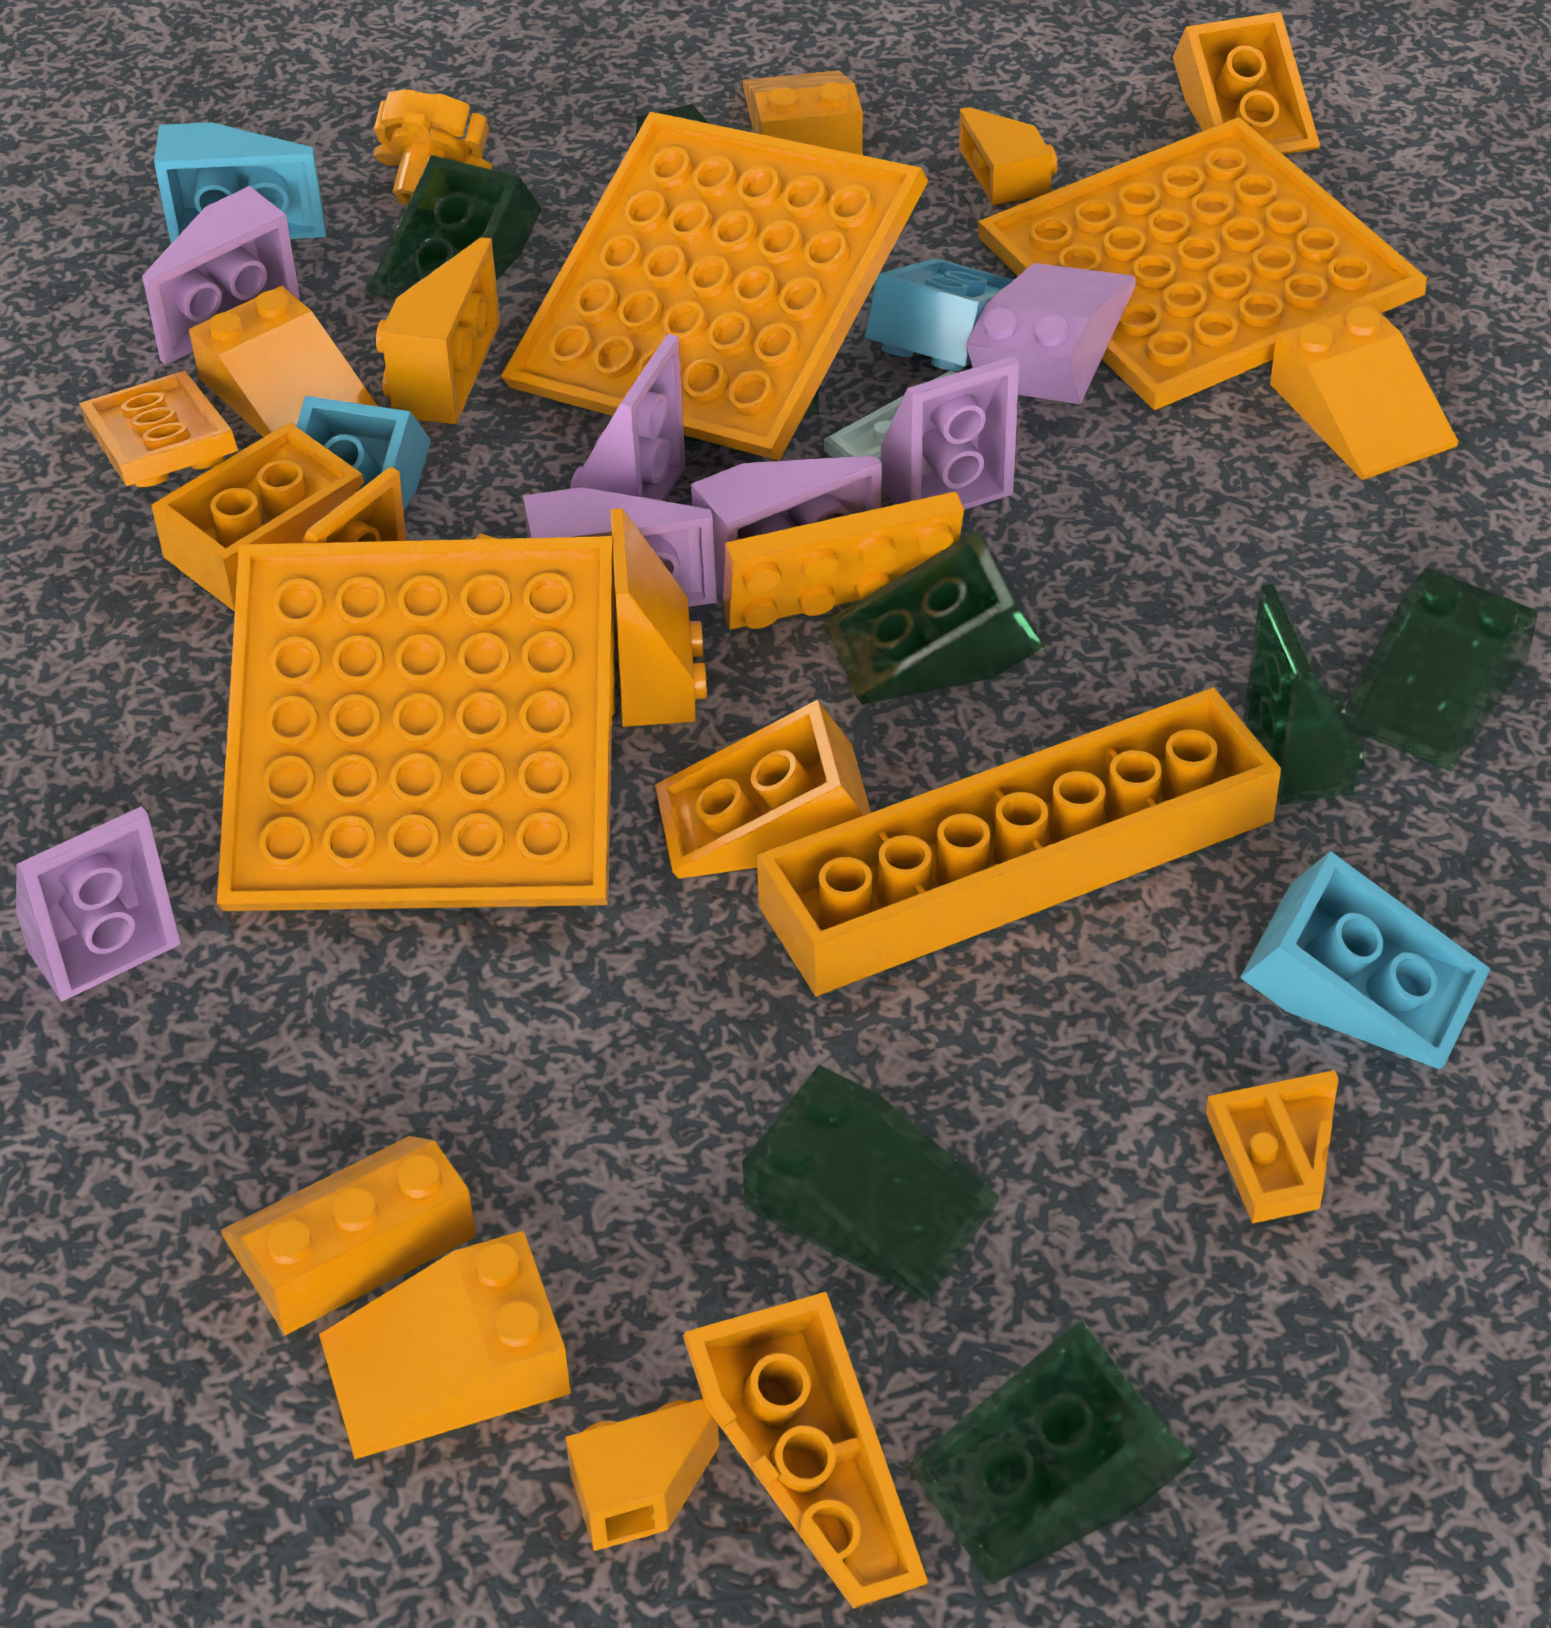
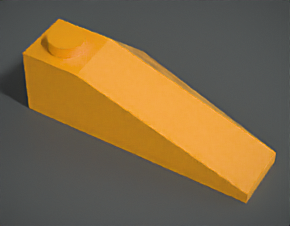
(803, 1427)

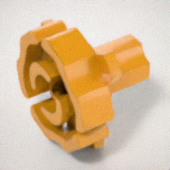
(424, 125)

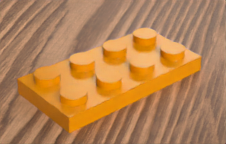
(158, 429)
(833, 559)

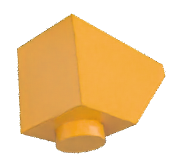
(1006, 156)

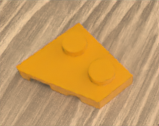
(1277, 1142)

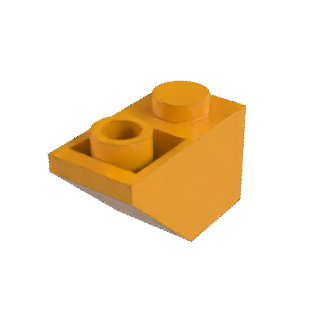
(640, 1470)

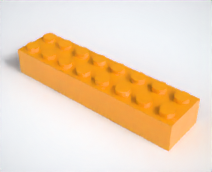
(1015, 839)

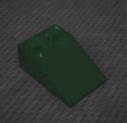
(449, 213)
(935, 626)
(1441, 668)
(1296, 710)
(865, 1184)
(1050, 1456)

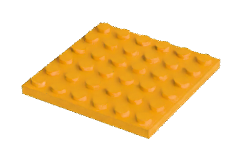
(740, 252)
(1221, 252)
(419, 725)

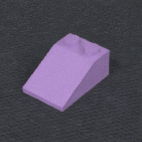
(217, 264)
(1054, 326)
(955, 437)
(644, 440)
(784, 495)
(675, 531)
(95, 905)

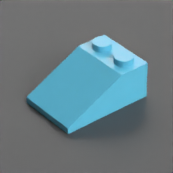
(212, 161)
(930, 310)
(369, 438)
(1365, 965)

